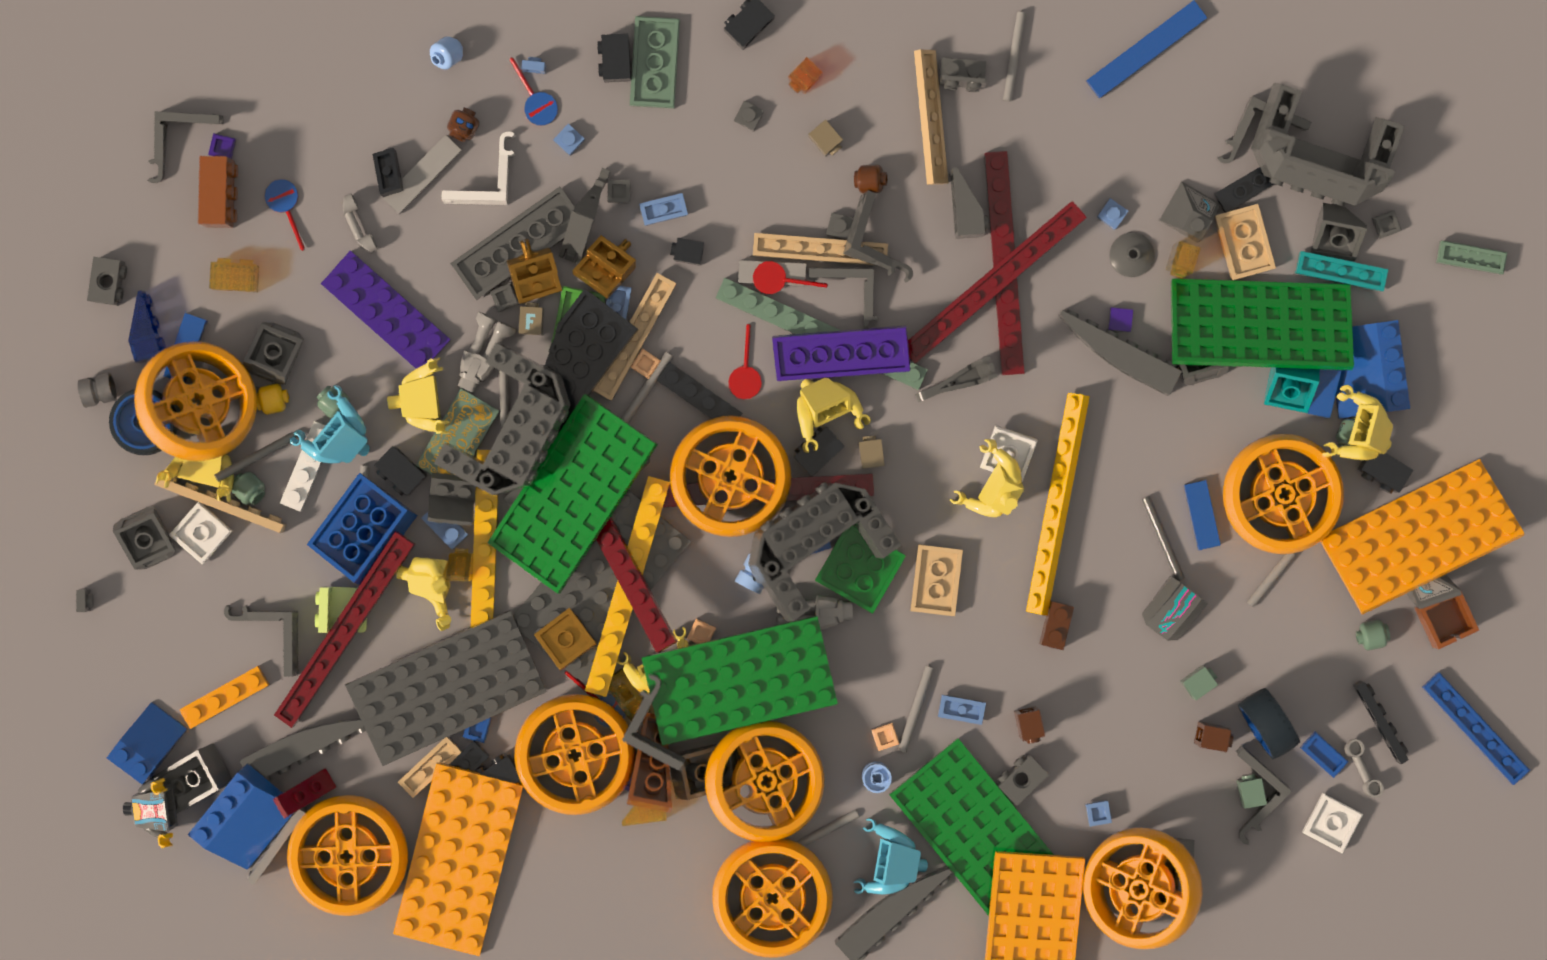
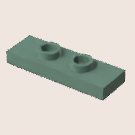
(1471, 257)

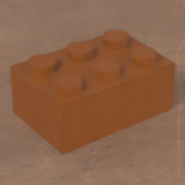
(217, 192)

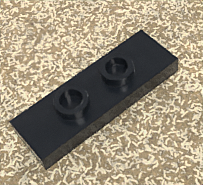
(1243, 189)

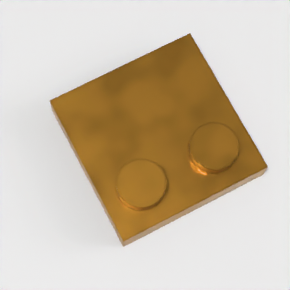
(565, 639)

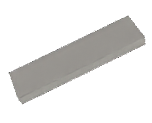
(424, 173)
(273, 847)

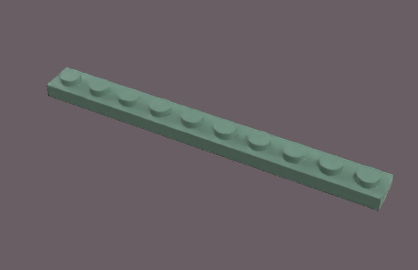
(795, 321)

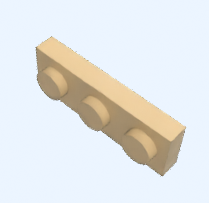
(423, 771)

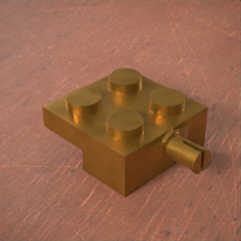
(605, 266)
(533, 273)

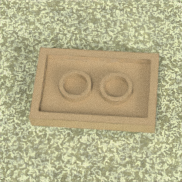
(1244, 242)
(936, 580)

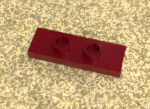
(304, 793)

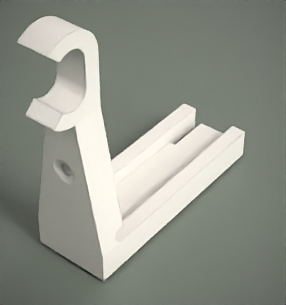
(487, 197)

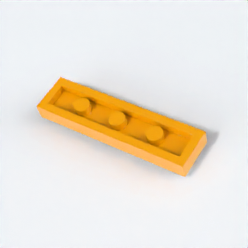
(224, 697)

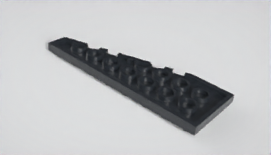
(587, 345)

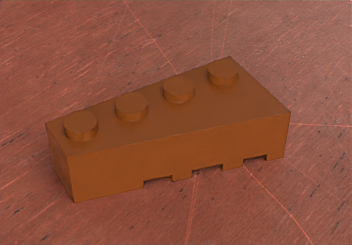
(650, 777)

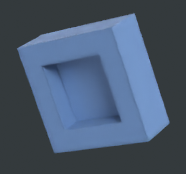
(534, 65)
(569, 139)
(1112, 214)
(1098, 813)

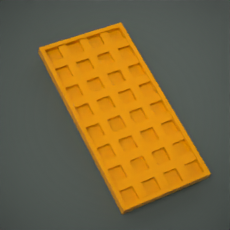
(1421, 536)
(458, 859)
(1034, 906)

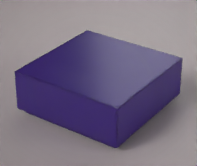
(222, 146)
(1120, 319)

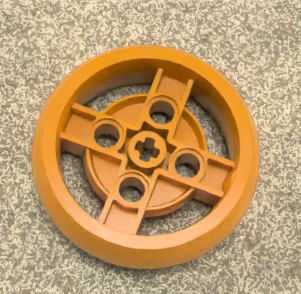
(212, 438)
(751, 468)
(1290, 473)
(556, 744)
(802, 762)
(363, 870)
(751, 896)
(1127, 926)

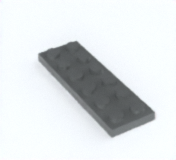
(543, 224)

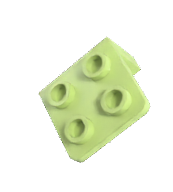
(331, 604)

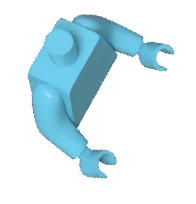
(340, 438)
(896, 862)

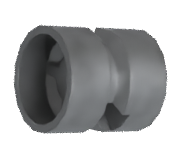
(97, 390)

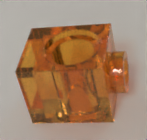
(804, 76)

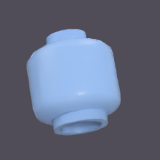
(446, 52)

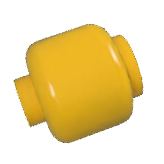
(272, 399)

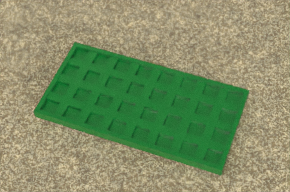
(1261, 324)
(572, 494)
(740, 680)
(965, 818)

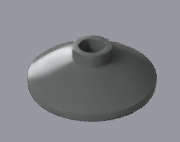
(1123, 262)

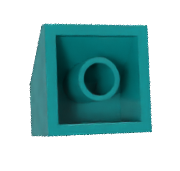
(1291, 388)

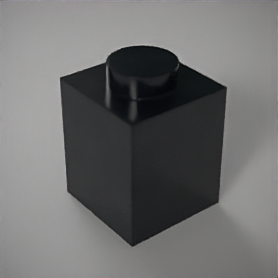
(687, 251)

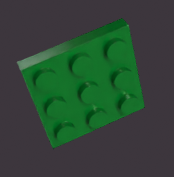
(856, 572)

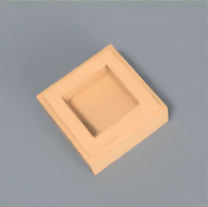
(645, 363)
(701, 632)
(885, 736)

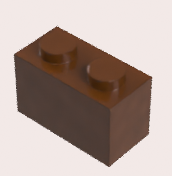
(1056, 625)
(1029, 724)
(1213, 737)

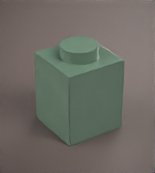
(1199, 682)
(1251, 791)

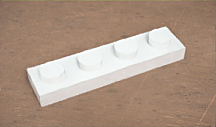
(302, 475)

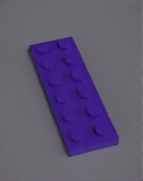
(385, 311)
(841, 353)

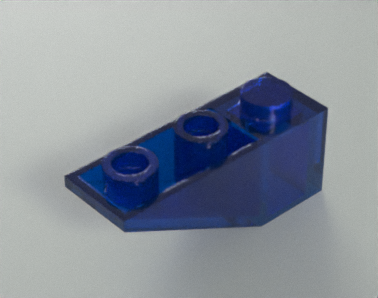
(143, 333)

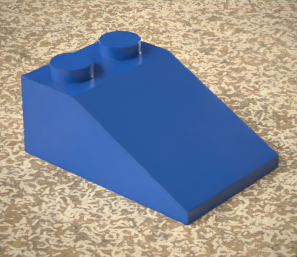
(147, 743)

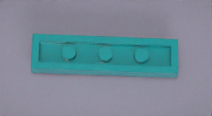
(1341, 271)

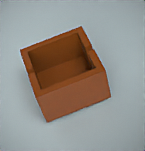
(1447, 619)

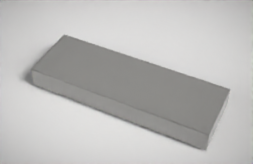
(792, 270)

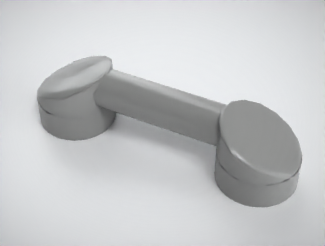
(349, 207)
(1371, 787)

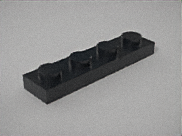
(695, 393)
(1377, 714)

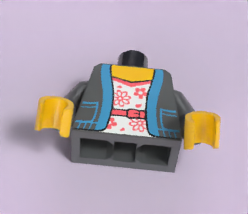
(154, 810)

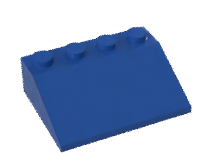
(1377, 368)
(360, 528)
(241, 819)

